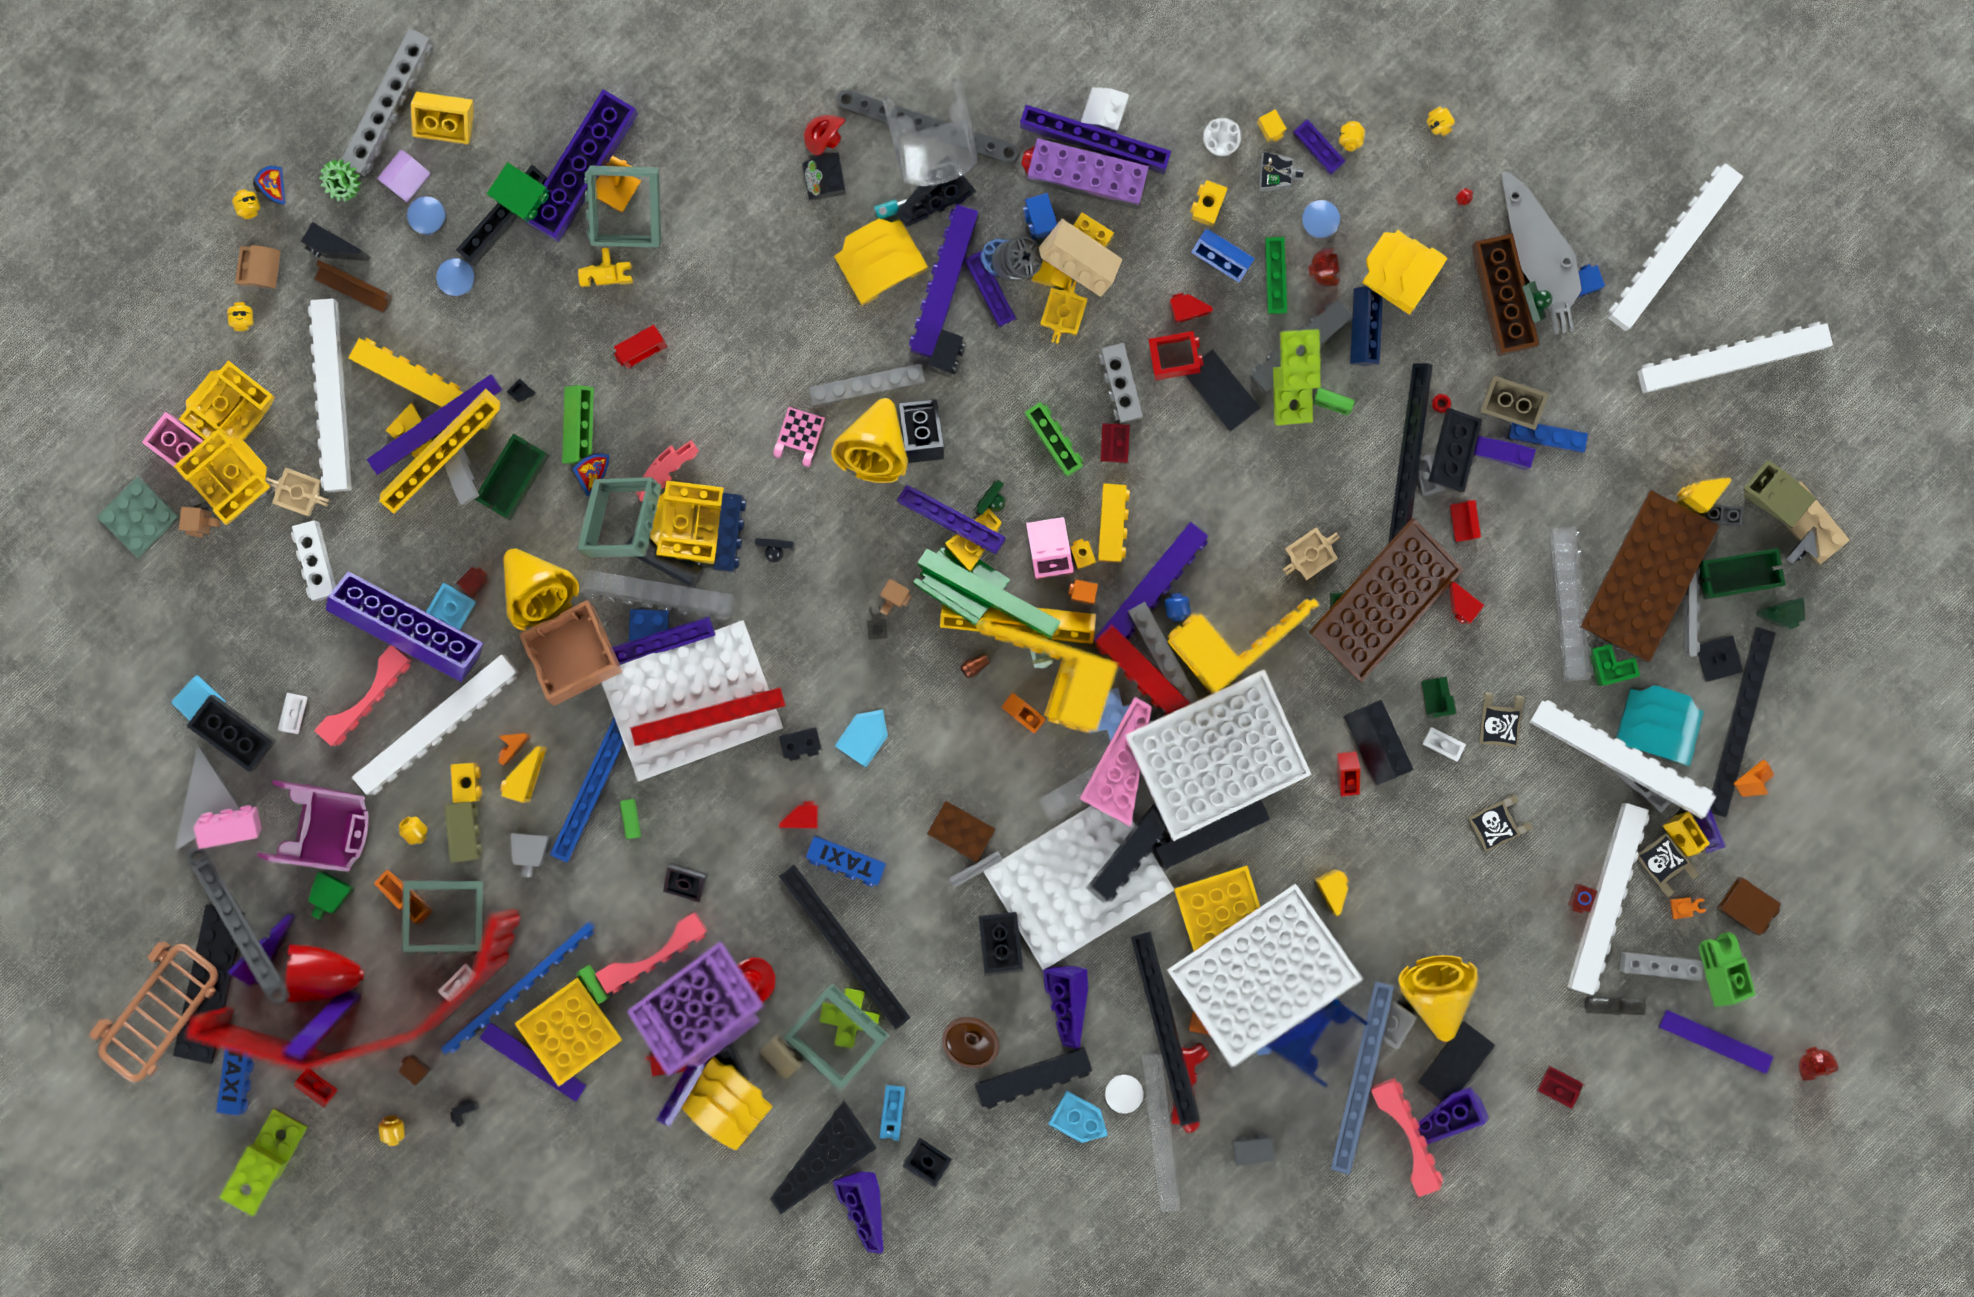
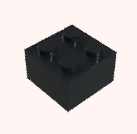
(946, 354)

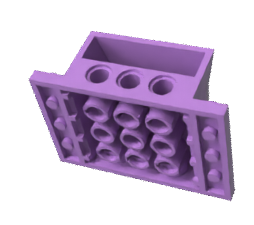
(697, 1011)

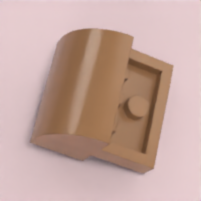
(257, 266)

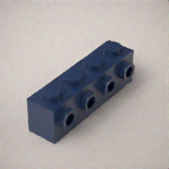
(1366, 327)
(729, 532)

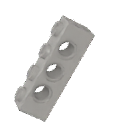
(1118, 354)
(1661, 966)

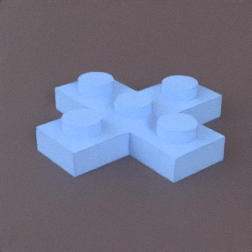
(1112, 713)

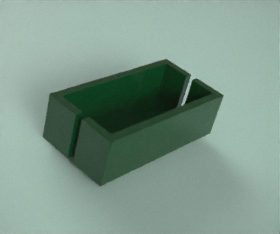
(511, 476)
(1741, 573)

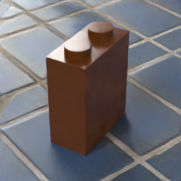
(1749, 906)

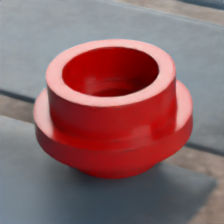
(1464, 197)
(1447, 403)

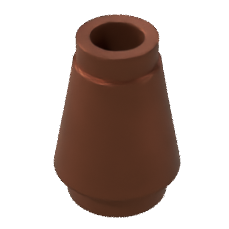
(973, 666)

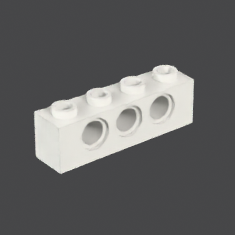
(318, 549)

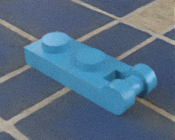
(892, 1111)

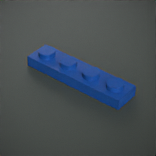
(1550, 437)

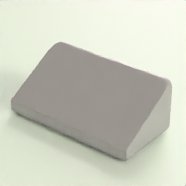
(1423, 476)

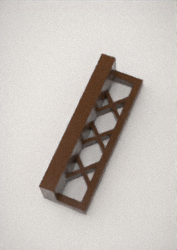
(352, 287)

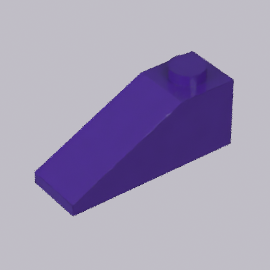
(1505, 452)

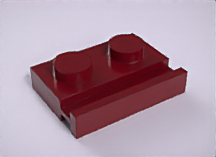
(1115, 443)
(1560, 1087)

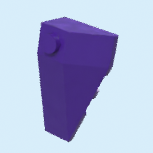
(270, 946)
(1069, 995)
(1454, 1115)
(862, 1198)

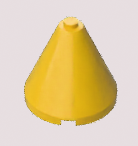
(873, 445)
(535, 589)
(1440, 992)

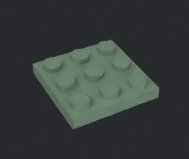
(138, 517)

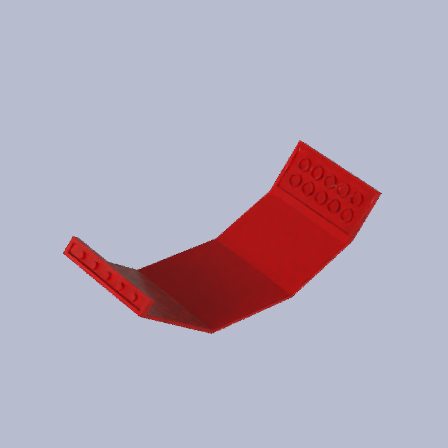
(216, 1027)

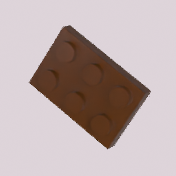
(961, 831)

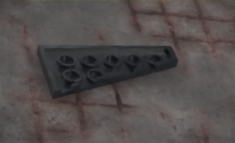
(831, 1152)

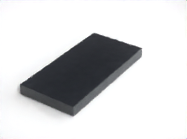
(1223, 392)
(1455, 450)
(1456, 1062)

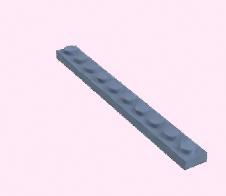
(1363, 1078)

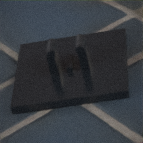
(1719, 658)

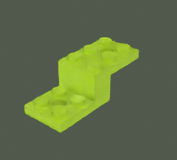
(1296, 376)
(263, 1162)

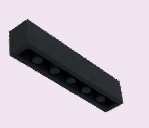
(492, 227)
(1221, 830)
(1128, 856)
(1033, 1077)

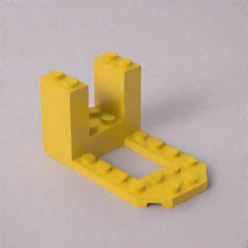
(1213, 659)
(1080, 682)

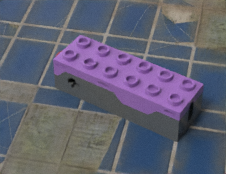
(1085, 173)

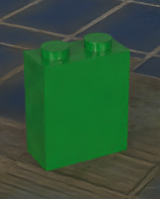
(518, 192)

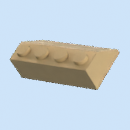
(1080, 257)

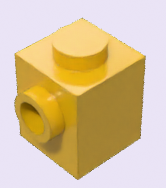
(1272, 126)
(1082, 554)

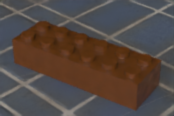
(1503, 294)

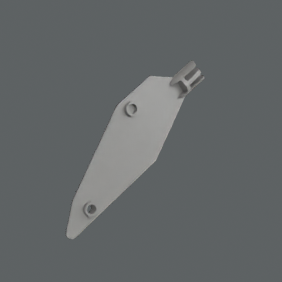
(1542, 251)

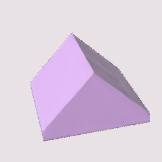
(404, 175)

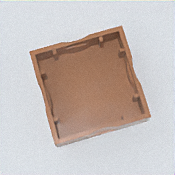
(570, 653)

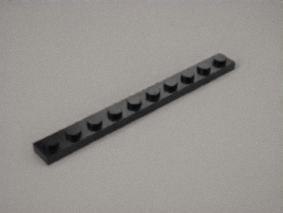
(1411, 447)
(1741, 720)
(845, 947)
(1165, 1029)

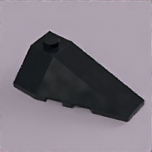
(934, 198)

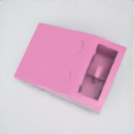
(1049, 548)

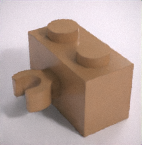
(197, 521)
(895, 595)

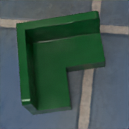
(1438, 698)

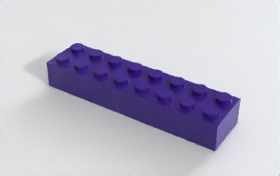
(590, 146)
(404, 626)

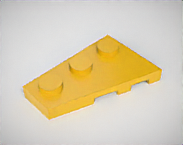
(404, 422)
(965, 550)

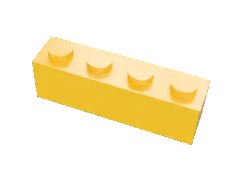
(1112, 523)

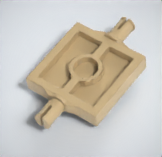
(297, 492)
(1311, 553)

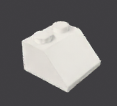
(1105, 108)

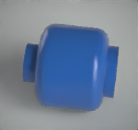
(1177, 607)

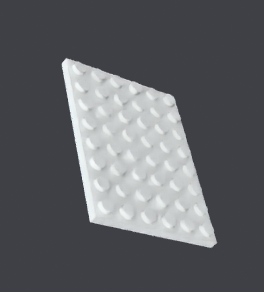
(685, 681)
(1218, 755)
(1050, 880)
(1264, 975)

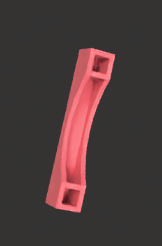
(390, 666)
(616, 974)
(1391, 1100)

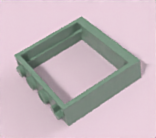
(592, 213)
(596, 511)
(434, 949)
(853, 1013)

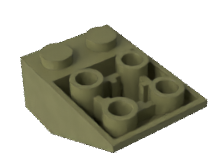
(1778, 494)

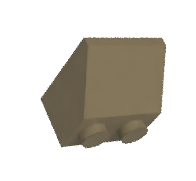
(781, 1057)

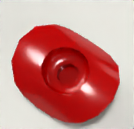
(823, 133)
(759, 976)

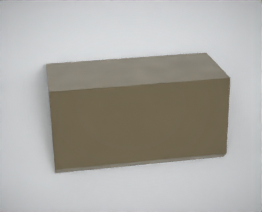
(1514, 402)

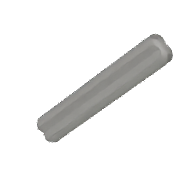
(975, 869)

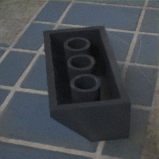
(681, 569)
(1378, 742)

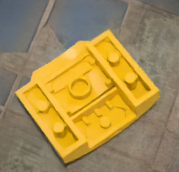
(879, 258)
(1402, 269)
(227, 402)
(225, 474)
(687, 521)
(725, 1104)

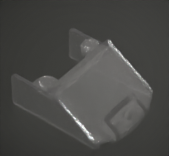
(937, 152)

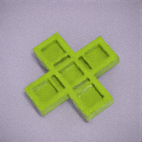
(846, 1027)

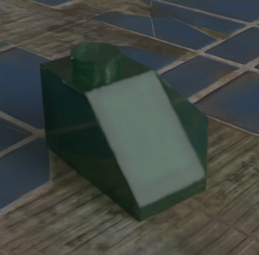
(1785, 613)

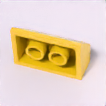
(442, 117)
(1702, 495)

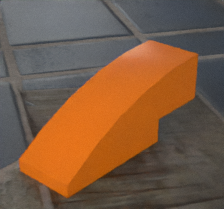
(392, 888)

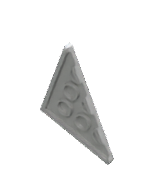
(204, 795)

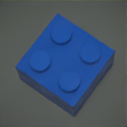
(1040, 216)

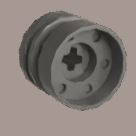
(1017, 259)

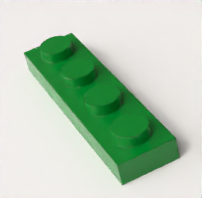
(1276, 275)

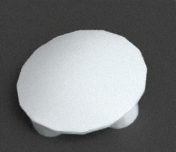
(1222, 136)
(1124, 1094)

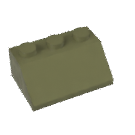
(463, 832)

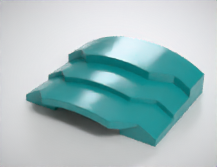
(1661, 723)

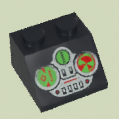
(824, 176)

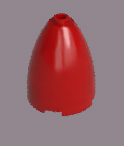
(319, 974)

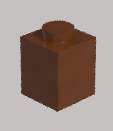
(413, 1069)

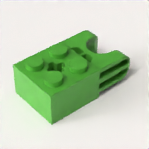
(1726, 970)

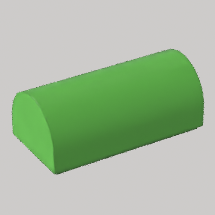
(1333, 401)
(630, 818)
(592, 984)

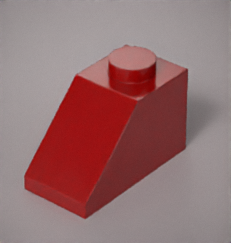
(1188, 308)
(1463, 604)
(1348, 773)
(802, 816)

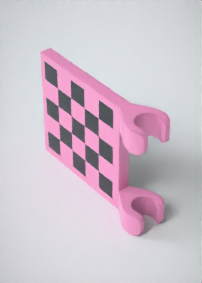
(799, 432)

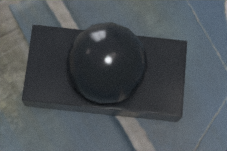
(774, 548)

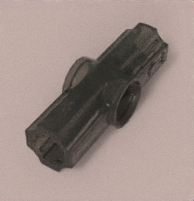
(1627, 1006)

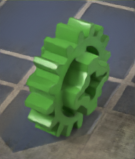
(340, 179)

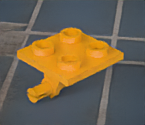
(616, 190)

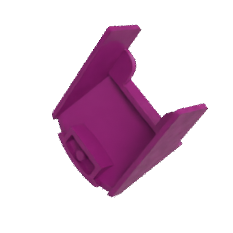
(329, 828)

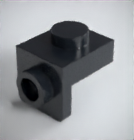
(464, 1107)

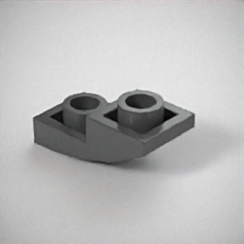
(1725, 515)

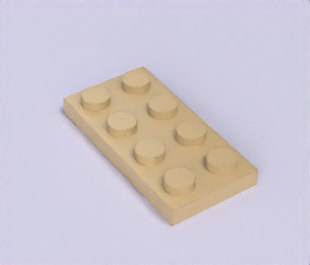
(1829, 534)

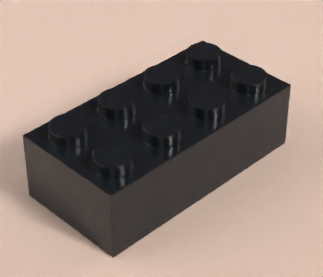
(231, 733)

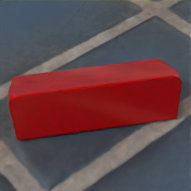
(315, 1087)

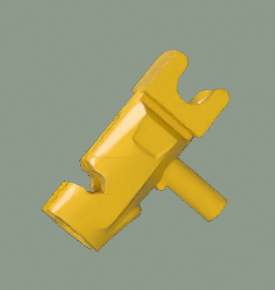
(605, 273)

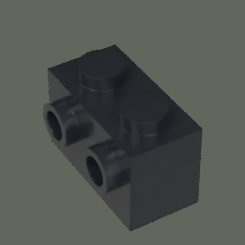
(800, 743)

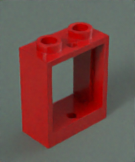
(639, 347)
(1180, 370)

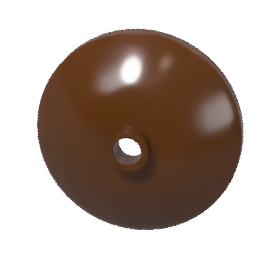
(970, 1050)

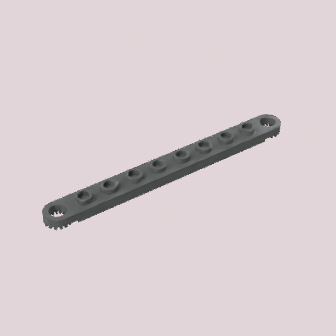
(875, 110)
(238, 926)

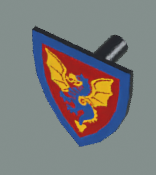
(270, 183)
(590, 468)

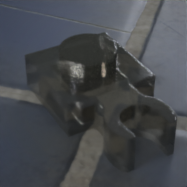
(877, 627)

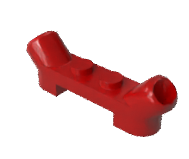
(1192, 1057)

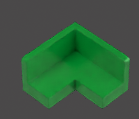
(1608, 670)

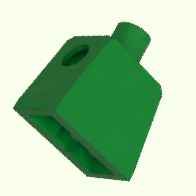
(328, 894)

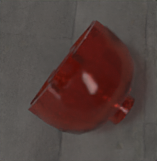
(1325, 268)
(1817, 1063)

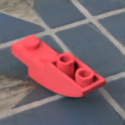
(669, 461)

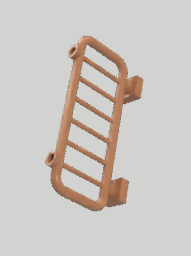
(103, 1030)

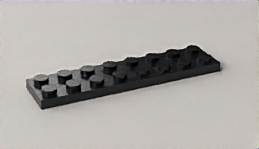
(220, 950)

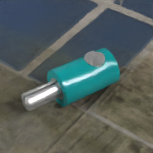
(888, 209)

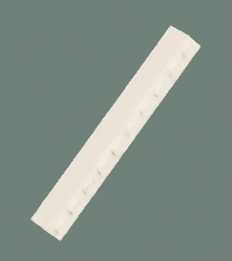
(1675, 247)
(1734, 358)
(330, 395)
(435, 725)
(1622, 759)
(1607, 903)

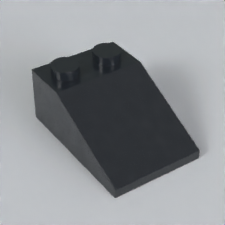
(324, 243)
(921, 431)
(1000, 943)

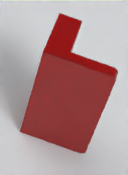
(1465, 521)

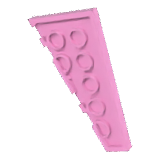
(1117, 773)

